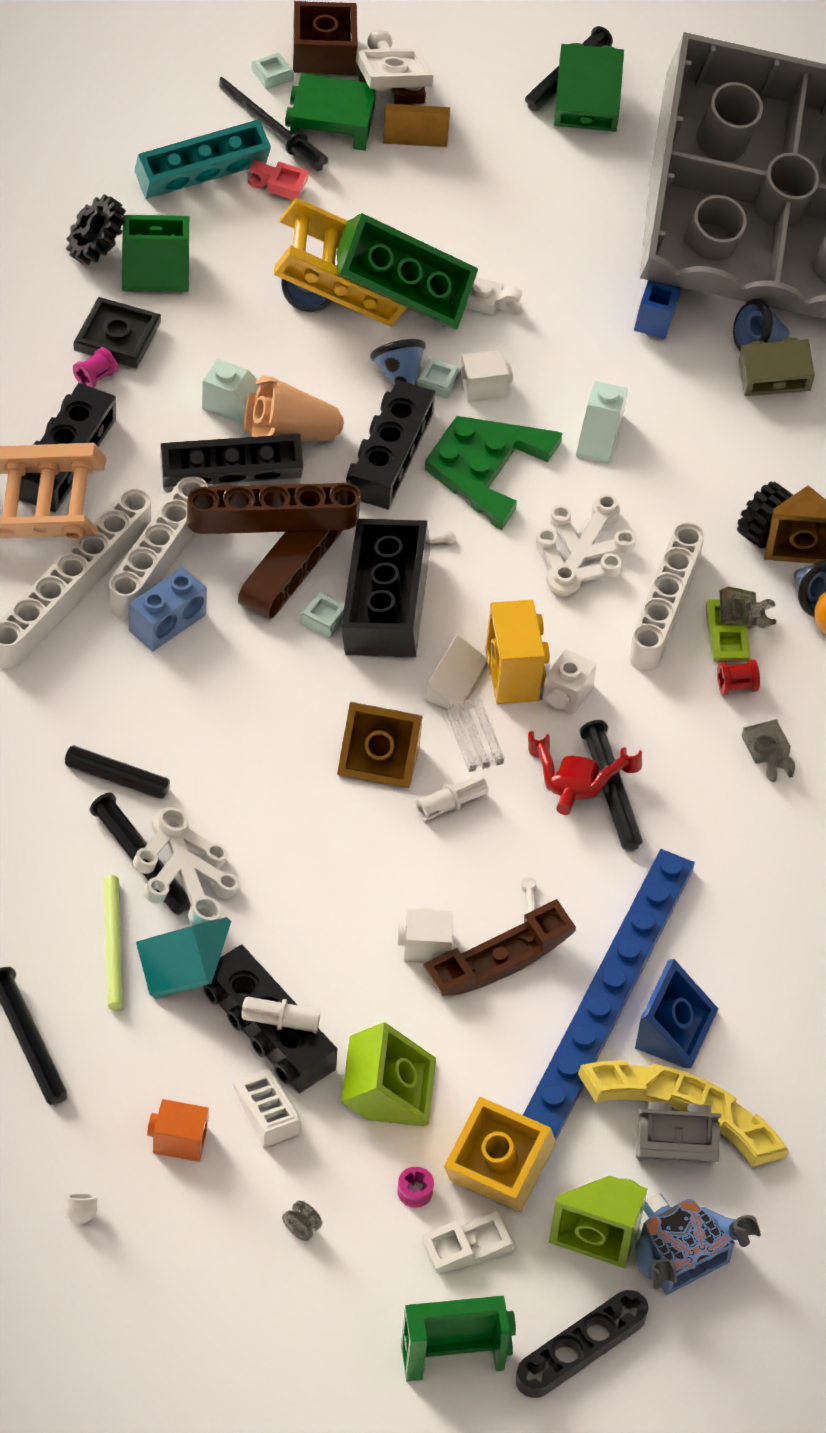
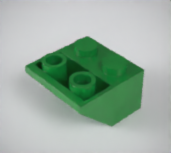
(155, 253)

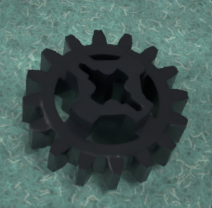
(96, 229)

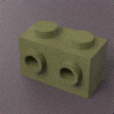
(776, 367)

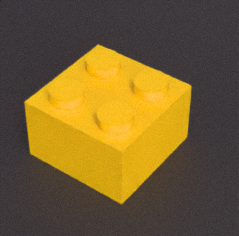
(516, 651)
(500, 1154)

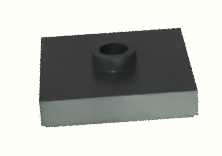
(118, 328)

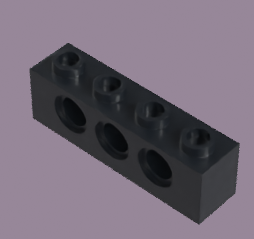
(82, 419)
(391, 443)
(232, 459)
(300, 1066)

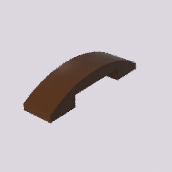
(503, 954)

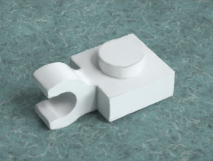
(489, 295)

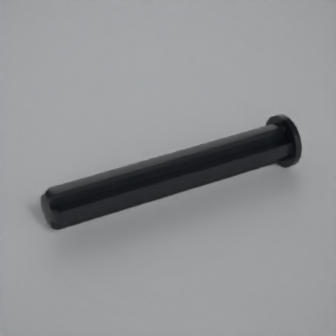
(548, 87)
(614, 790)
(131, 841)
(30, 1038)

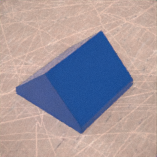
(675, 1018)

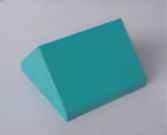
(182, 957)

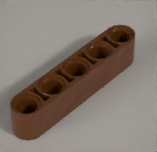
(273, 508)
(284, 570)

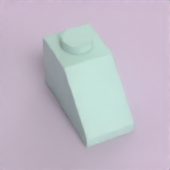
(227, 390)
(602, 422)

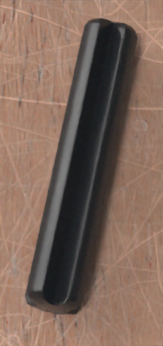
(117, 771)

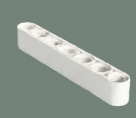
(72, 577)

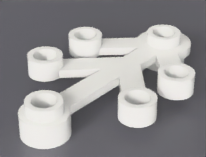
(566, 577)
(172, 828)

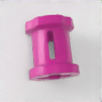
(95, 367)

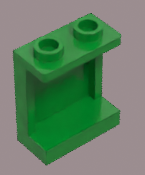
(589, 87)
(332, 107)
(456, 1329)

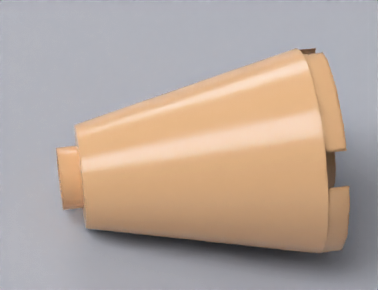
(288, 410)

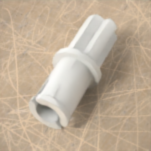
(451, 797)
(281, 1014)

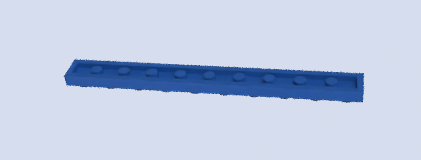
(609, 990)

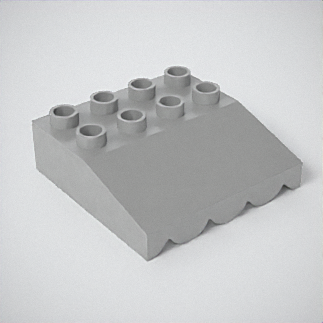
(740, 177)

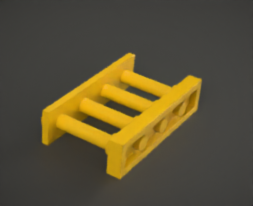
(322, 274)

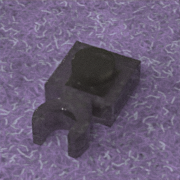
(741, 608)
(769, 745)

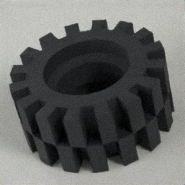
(757, 517)

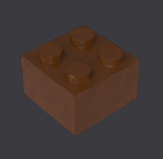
(324, 37)

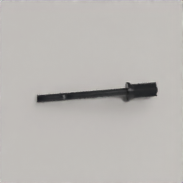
(296, 143)

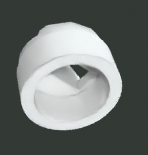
(81, 1207)

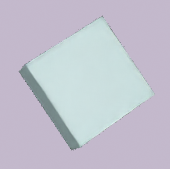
(272, 70)
(438, 377)
(323, 614)

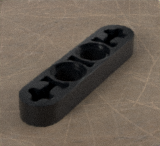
(579, 1340)

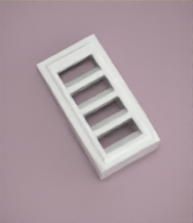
(274, 1131)

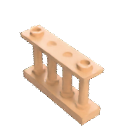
(49, 461)

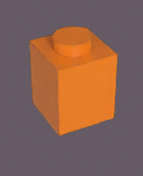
(179, 1129)

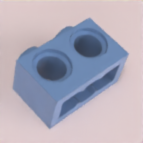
(167, 609)

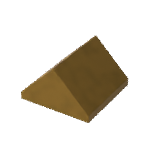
(416, 125)
(798, 529)
(380, 744)

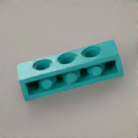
(201, 158)

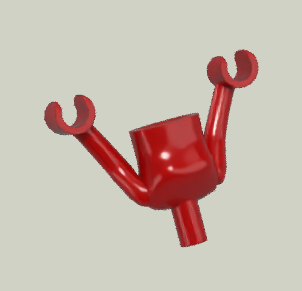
(577, 775)

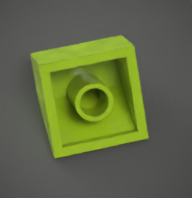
(388, 1077)
(600, 1219)

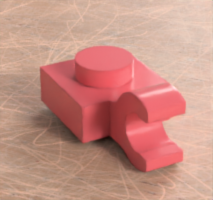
(280, 180)

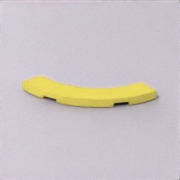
(664, 1084)

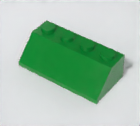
(405, 270)

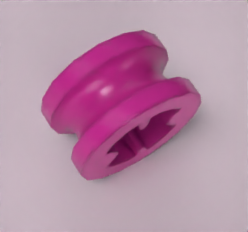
(412, 1175)

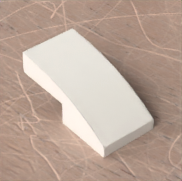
(467, 1245)

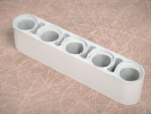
(154, 550)
(666, 596)

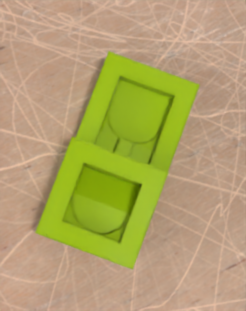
(726, 641)

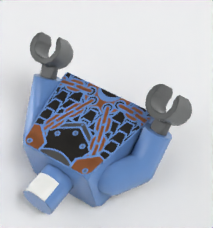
(687, 1241)

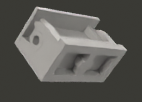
(678, 1134)

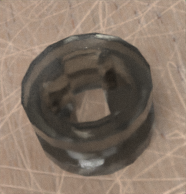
(302, 1220)

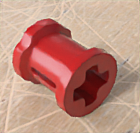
(738, 677)

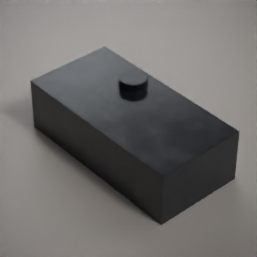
(386, 588)

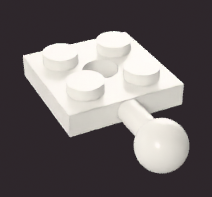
(392, 68)

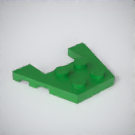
(475, 453)

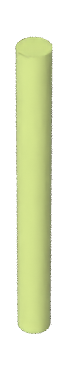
(113, 942)

